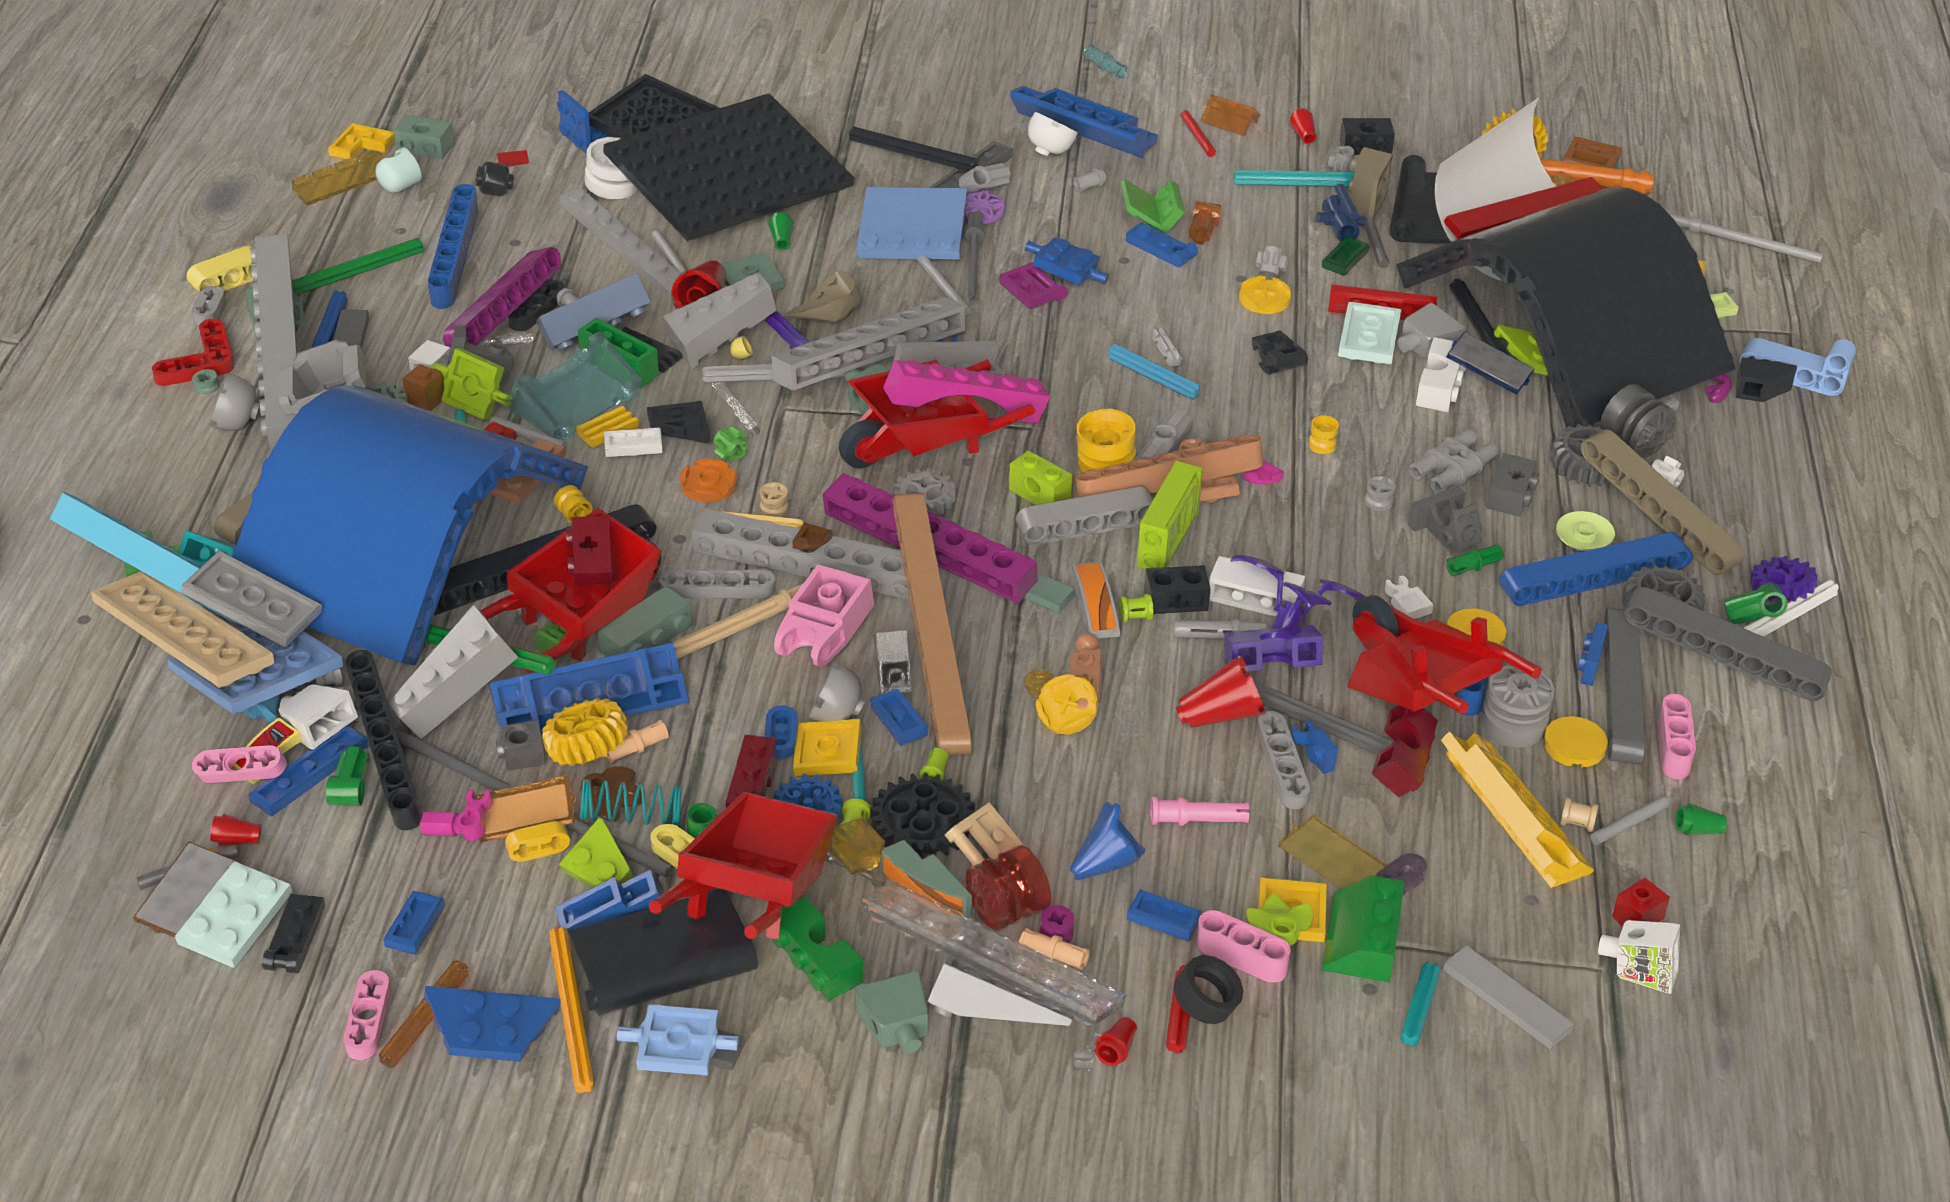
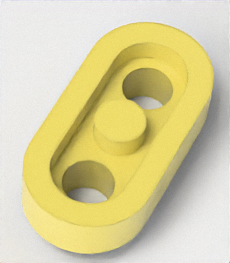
(669, 841)

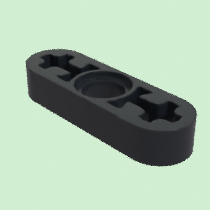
(526, 314)

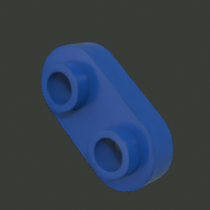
(782, 725)

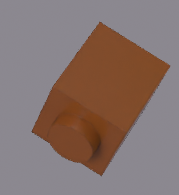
(424, 387)

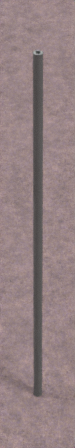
(496, 784)

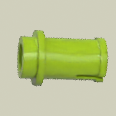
(936, 764)

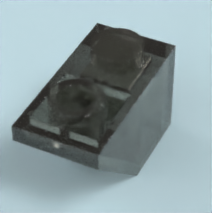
(892, 661)

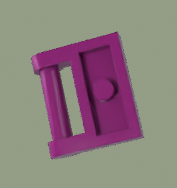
(1032, 286)

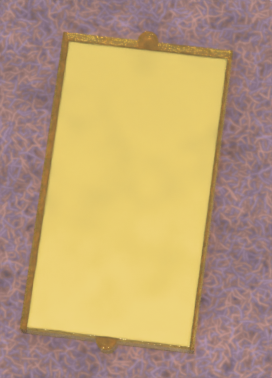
(1330, 853)

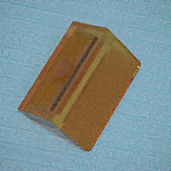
(1229, 115)

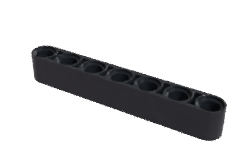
(383, 740)

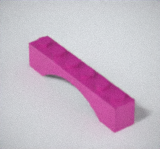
(918, 384)

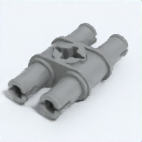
(1453, 461)

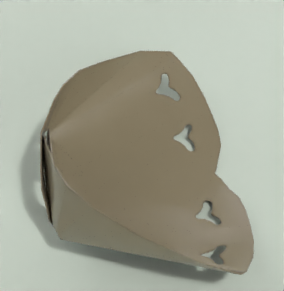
(837, 304)

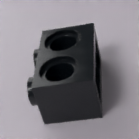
(1178, 589)

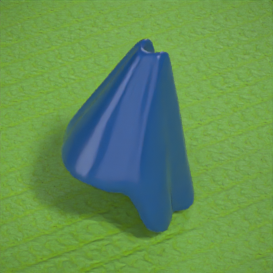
(1106, 846)

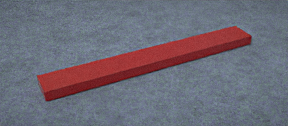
(1498, 213)

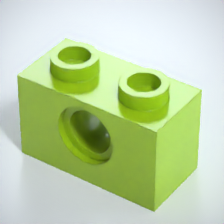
(1039, 479)

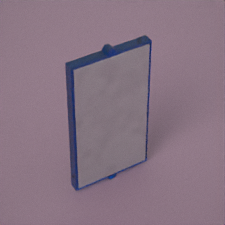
(1490, 363)

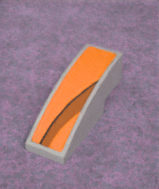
(1095, 600)

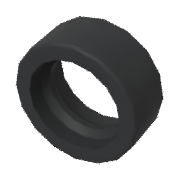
(1221, 976)

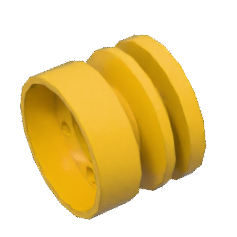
(1105, 439)

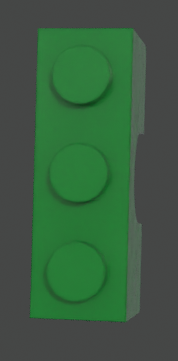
(830, 967)

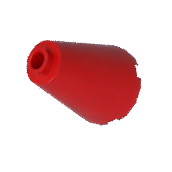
(698, 283)
(1222, 697)

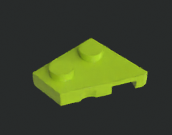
(596, 858)

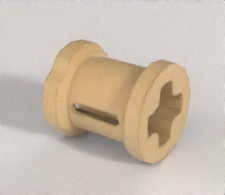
(1579, 814)

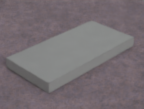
(252, 598)

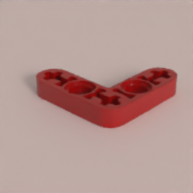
(176, 369)

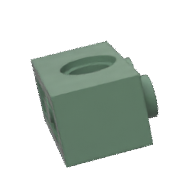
(424, 136)

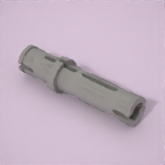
(1216, 630)

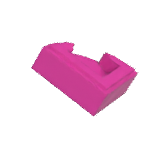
(1264, 475)

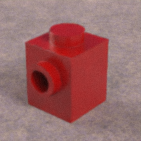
(1641, 903)

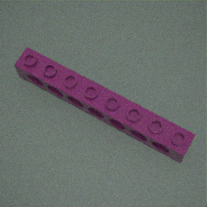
(955, 547)

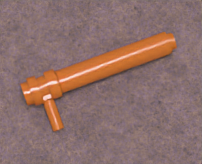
(1603, 176)

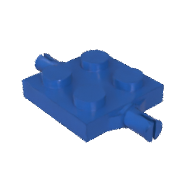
(1067, 261)

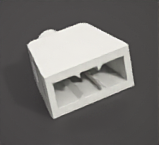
(318, 713)

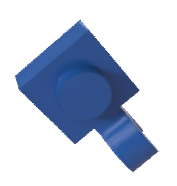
(1319, 746)

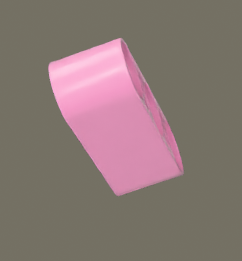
(1676, 736)
(1243, 946)

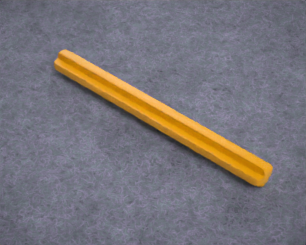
(571, 1010)

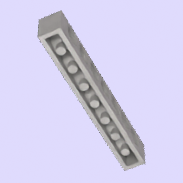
(866, 343)
(771, 547)

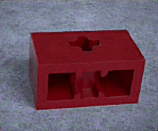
(594, 534)

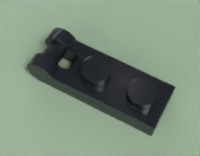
(294, 933)

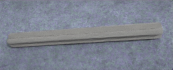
(737, 373)

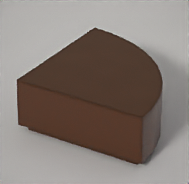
(811, 537)

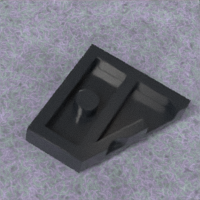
(680, 421)

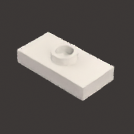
(633, 442)

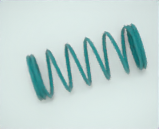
(587, 797)

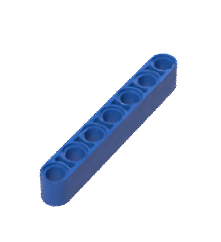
(453, 246)
(1592, 568)

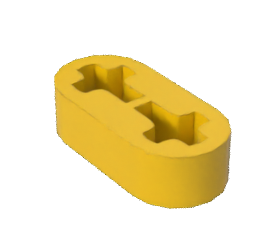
(537, 841)

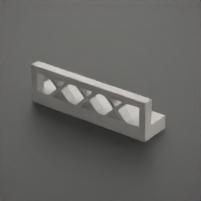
(951, 353)

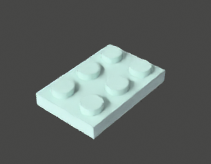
(1369, 333)
(233, 914)

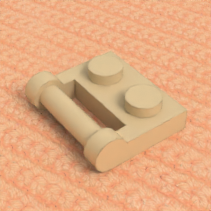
(988, 830)

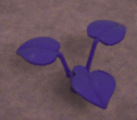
(1291, 613)

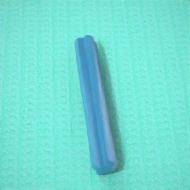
(1154, 371)

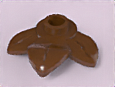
(614, 777)

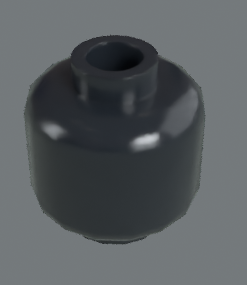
(494, 179)

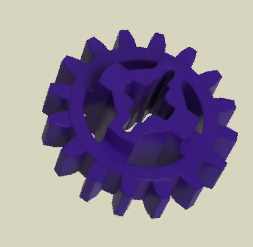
(1791, 576)

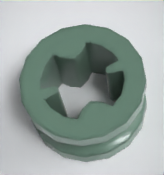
(206, 381)

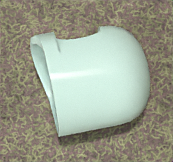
(398, 171)

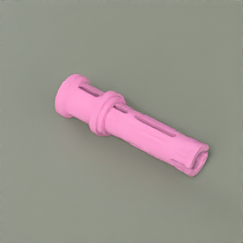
(1183, 811)

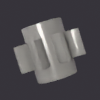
(1342, 159)
(1271, 261)

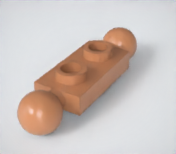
(1087, 664)

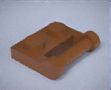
(1592, 153)

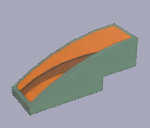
(925, 877)

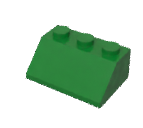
(1364, 928)

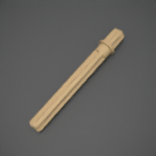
(735, 623)

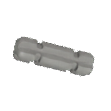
(1167, 347)

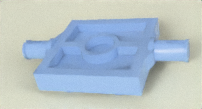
(677, 1039)

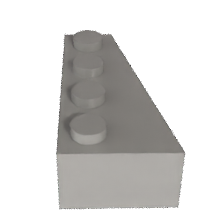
(719, 317)
(452, 673)

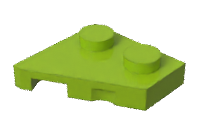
(1522, 346)

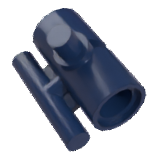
(1341, 214)

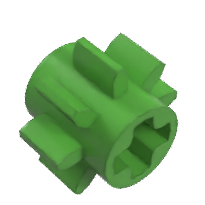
(730, 443)

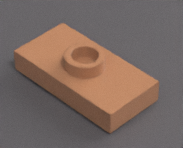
(1219, 488)

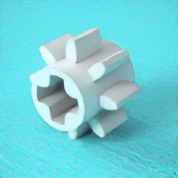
(1669, 470)

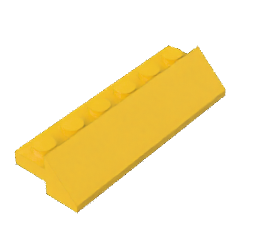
(1516, 809)

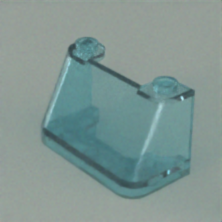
(575, 390)

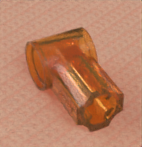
(1204, 219)

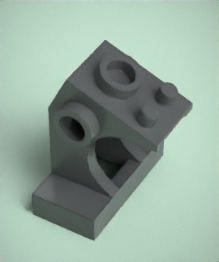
(495, 352)
(1453, 525)

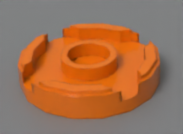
(708, 480)

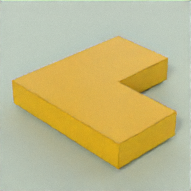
(359, 137)

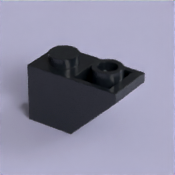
(1763, 379)

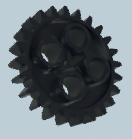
(920, 813)

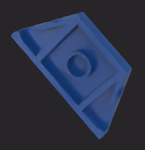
(489, 1022)

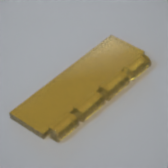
(331, 182)

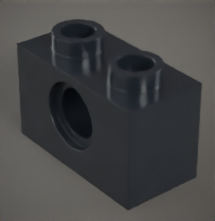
(1367, 133)

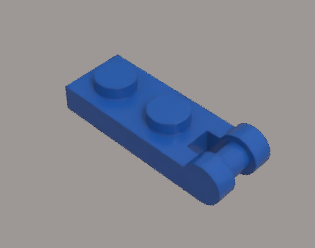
(1161, 244)

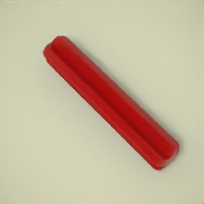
(1178, 1024)

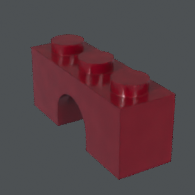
(1404, 762)
(754, 767)

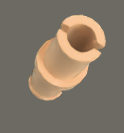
(638, 740)
(1056, 948)

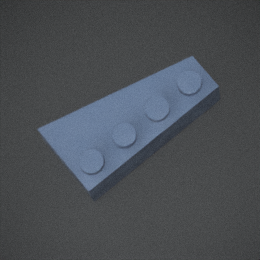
(607, 304)

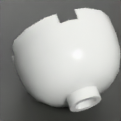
(1049, 135)

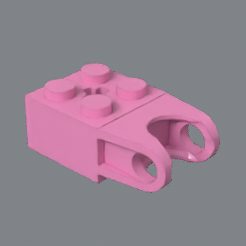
(825, 614)

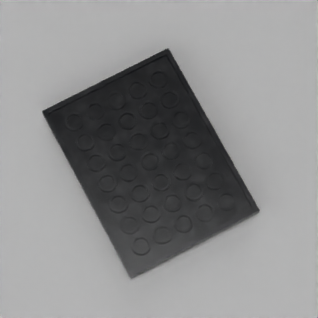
(728, 166)

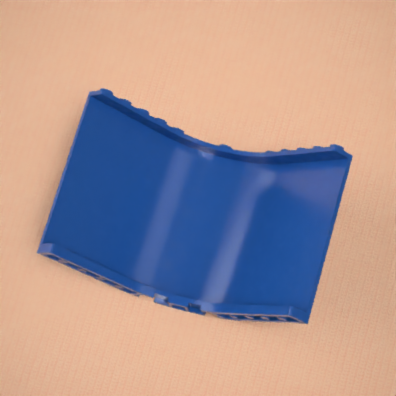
(371, 508)

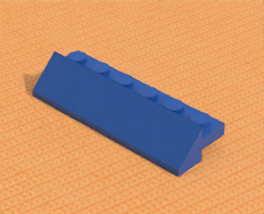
(1087, 118)
(635, 680)

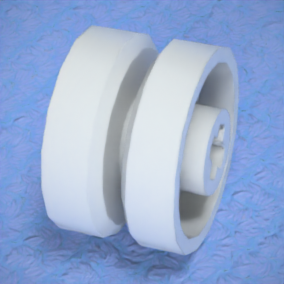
(603, 176)

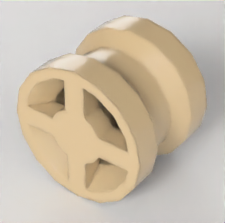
(773, 499)

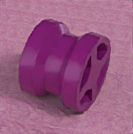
(1057, 921)

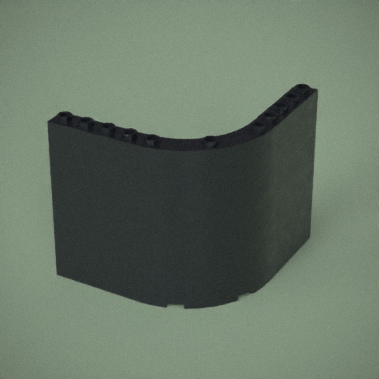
(1606, 296)

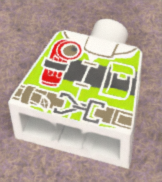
(1645, 953)

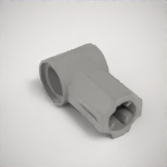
(985, 178)

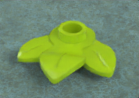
(1281, 920)

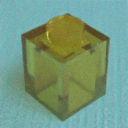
(857, 846)

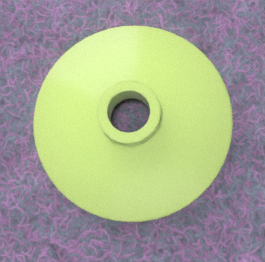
(1585, 530)

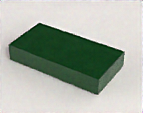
(1345, 255)

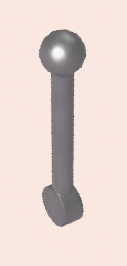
(877, 879)

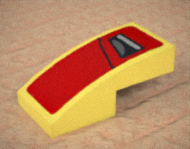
(275, 734)

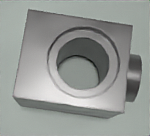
(521, 745)

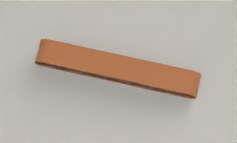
(1215, 458)

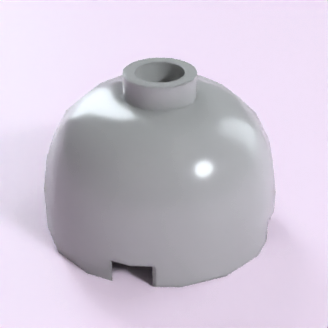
(235, 404)
(838, 696)

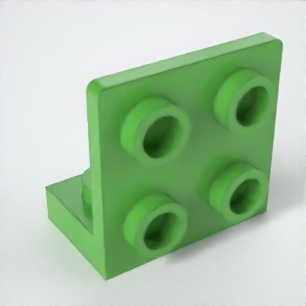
(1158, 211)

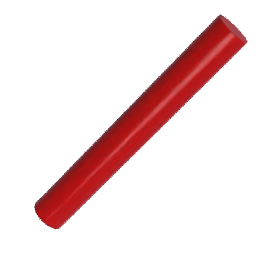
(1197, 133)

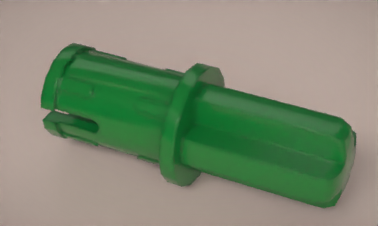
(1474, 560)

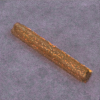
(419, 1018)

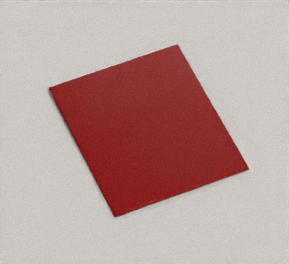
(513, 158)

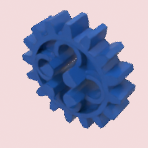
(824, 796)

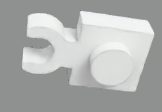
(1408, 601)

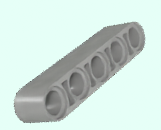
(1083, 515)

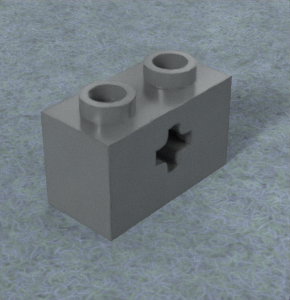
(1512, 485)

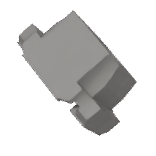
(319, 370)

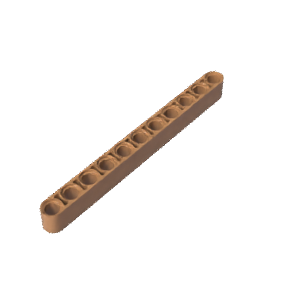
(931, 625)

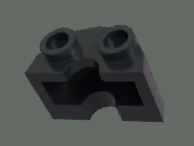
(1278, 352)

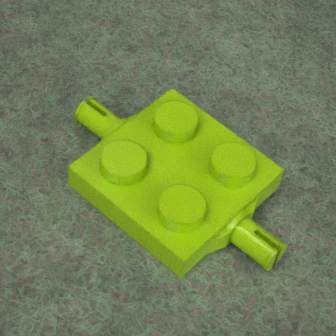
(472, 384)

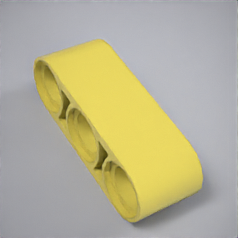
(223, 271)

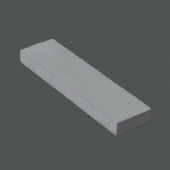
(1508, 997)

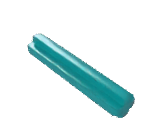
(1420, 1004)

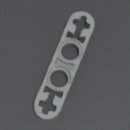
(760, 583)
(1283, 759)

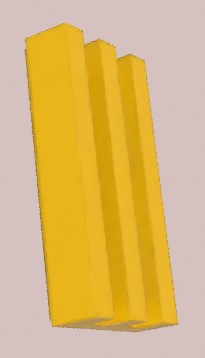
(615, 420)

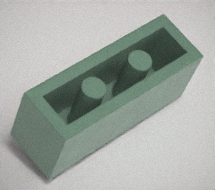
(646, 624)

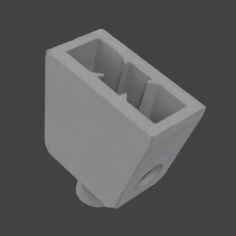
(1425, 325)

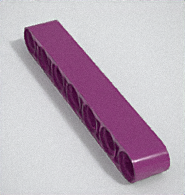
(505, 295)

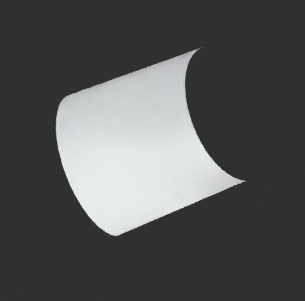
(1492, 170)

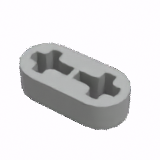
(208, 304)

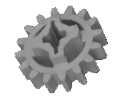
(937, 490)

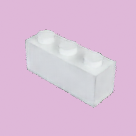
(1249, 586)

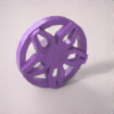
(986, 204)

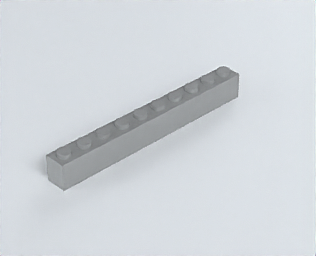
(275, 327)

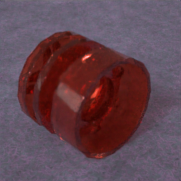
(1008, 887)

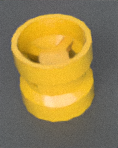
(1323, 435)
(572, 503)

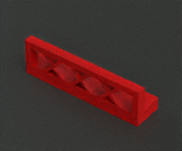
(1407, 302)

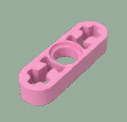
(227, 757)
(372, 1026)

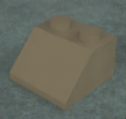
(1370, 180)

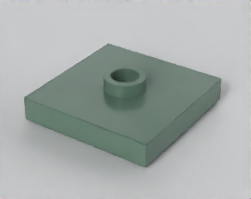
(741, 268)

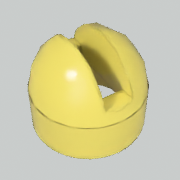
(741, 348)

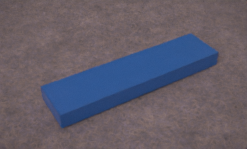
(305, 771)

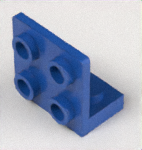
(575, 122)

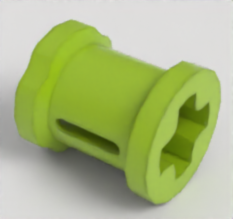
(1135, 608)
(855, 809)

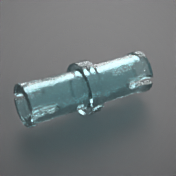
(1105, 61)

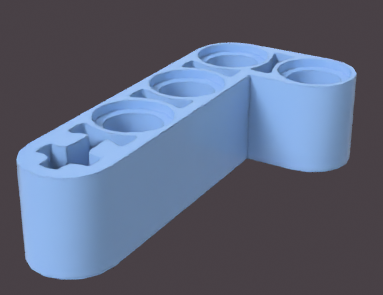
(1820, 369)

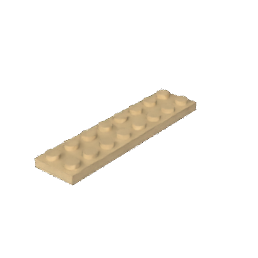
(183, 628)

